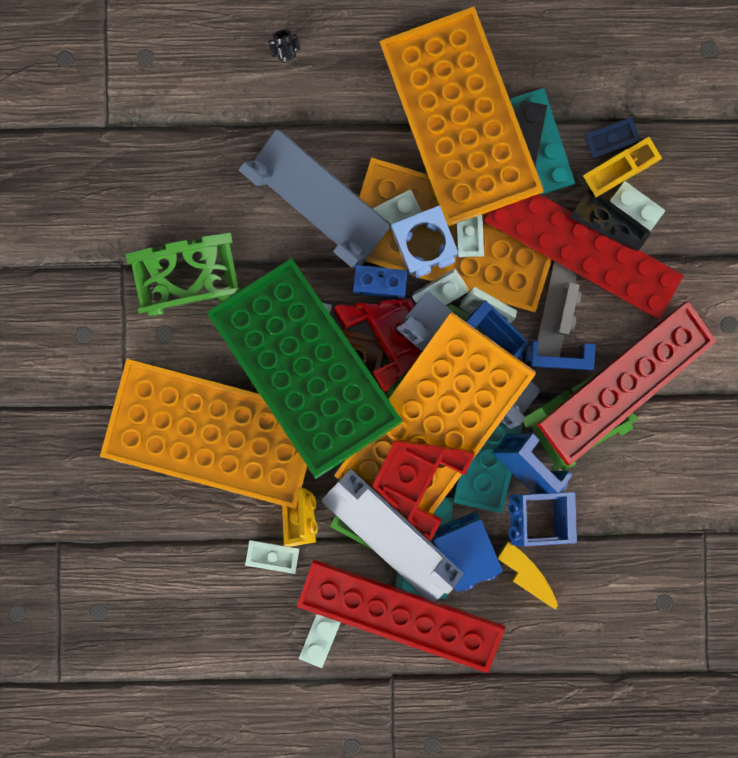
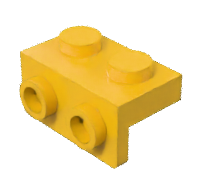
(300, 523)

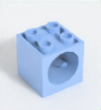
(435, 221)

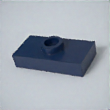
(612, 138)

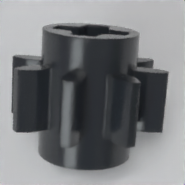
(284, 45)

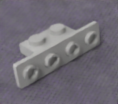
(558, 311)

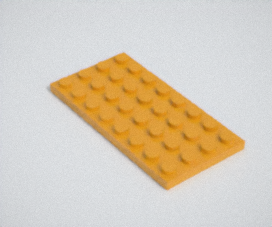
(461, 116)
(504, 272)
(448, 400)
(202, 434)

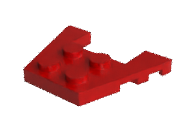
(383, 320)
(408, 474)

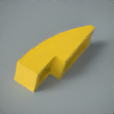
(622, 167)
(527, 574)

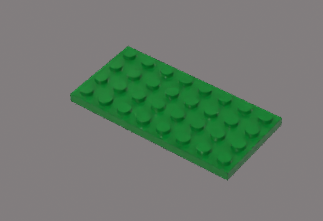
(304, 368)

